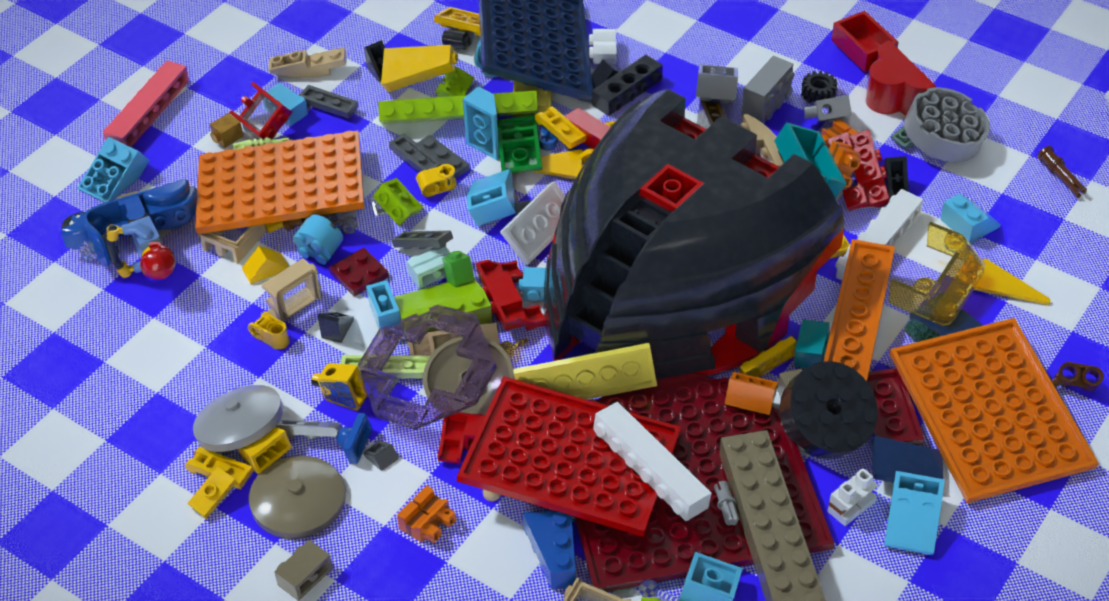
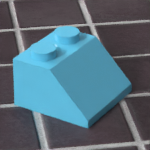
(967, 218)
(710, 580)

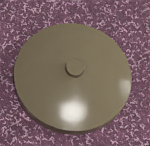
(447, 369)
(297, 497)

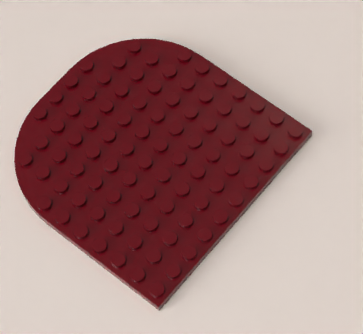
(669, 543)

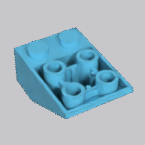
(113, 170)
(491, 198)
(914, 513)

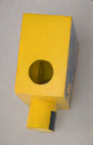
(341, 385)

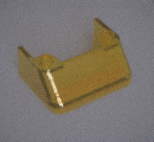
(944, 298)

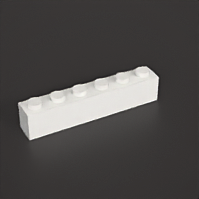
(889, 225)
(652, 461)

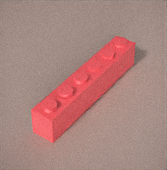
(148, 104)

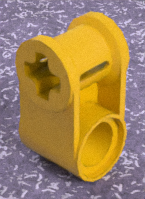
(435, 181)
(270, 331)

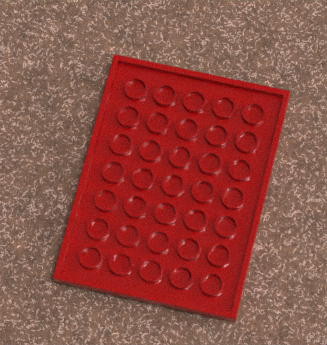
(545, 453)

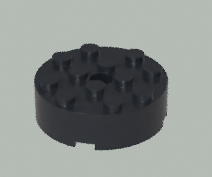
(828, 410)

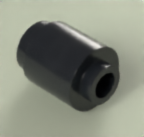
(456, 38)

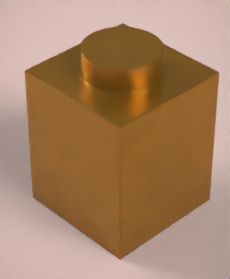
(226, 130)

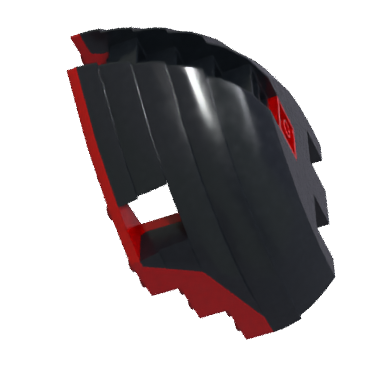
(683, 238)

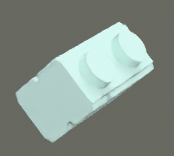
(427, 267)

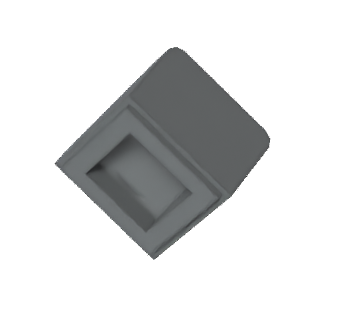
(381, 454)

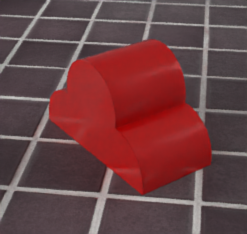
(894, 81)

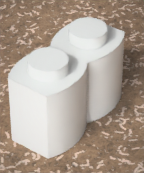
(603, 45)

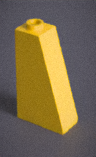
(416, 64)

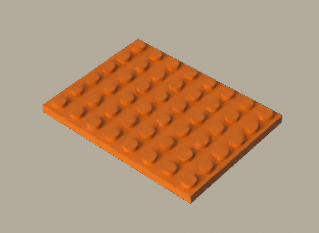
(279, 182)
(992, 410)

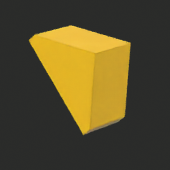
(264, 264)

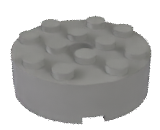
(946, 125)

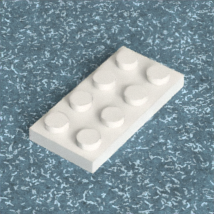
(535, 224)

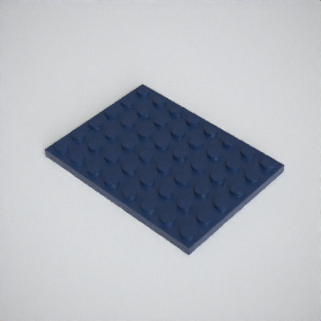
(537, 44)

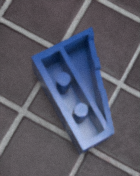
(553, 543)

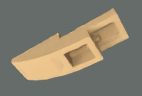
(301, 65)
(765, 140)
(434, 339)

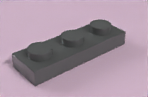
(329, 101)
(413, 153)
(444, 155)
(422, 239)

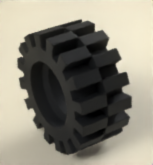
(814, 81)

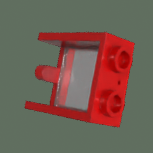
(263, 113)

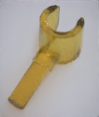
(509, 348)

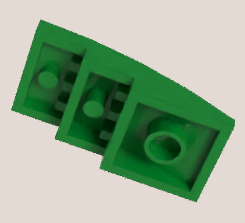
(519, 144)

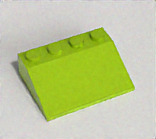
(466, 298)

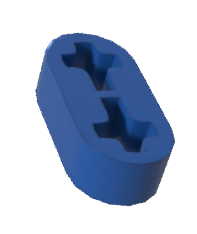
(543, 136)

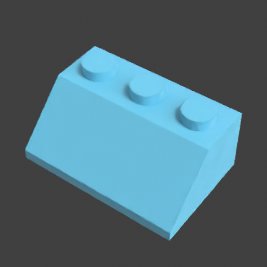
(481, 122)

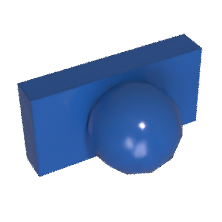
(355, 438)

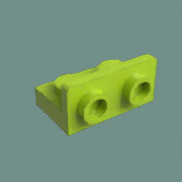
(455, 83)
(397, 201)

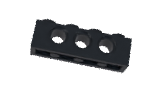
(627, 85)

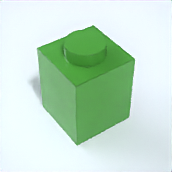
(458, 268)

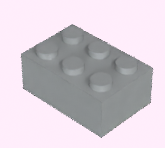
(717, 83)
(768, 89)

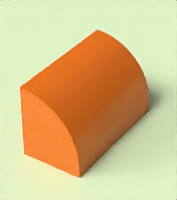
(751, 393)

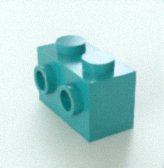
(811, 343)

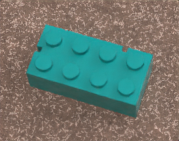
(811, 147)

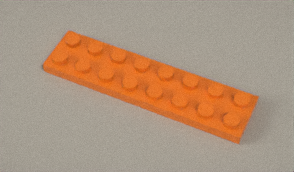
(860, 305)

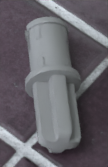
(726, 503)

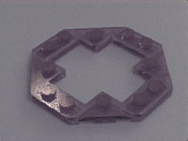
(440, 402)

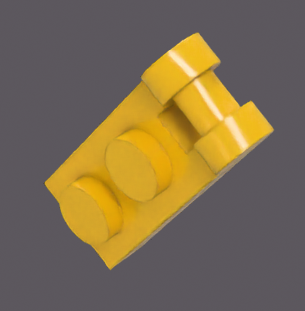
(560, 127)
(239, 471)

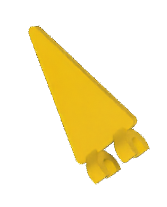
(564, 164)
(1000, 282)

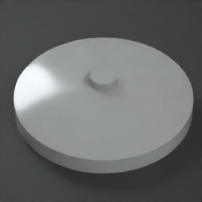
(238, 418)

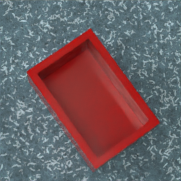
(860, 38)

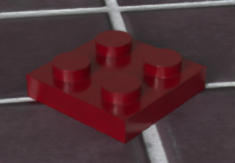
(358, 271)

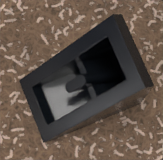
(374, 59)
(603, 72)
(897, 174)
(334, 325)

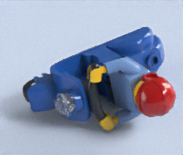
(138, 217)

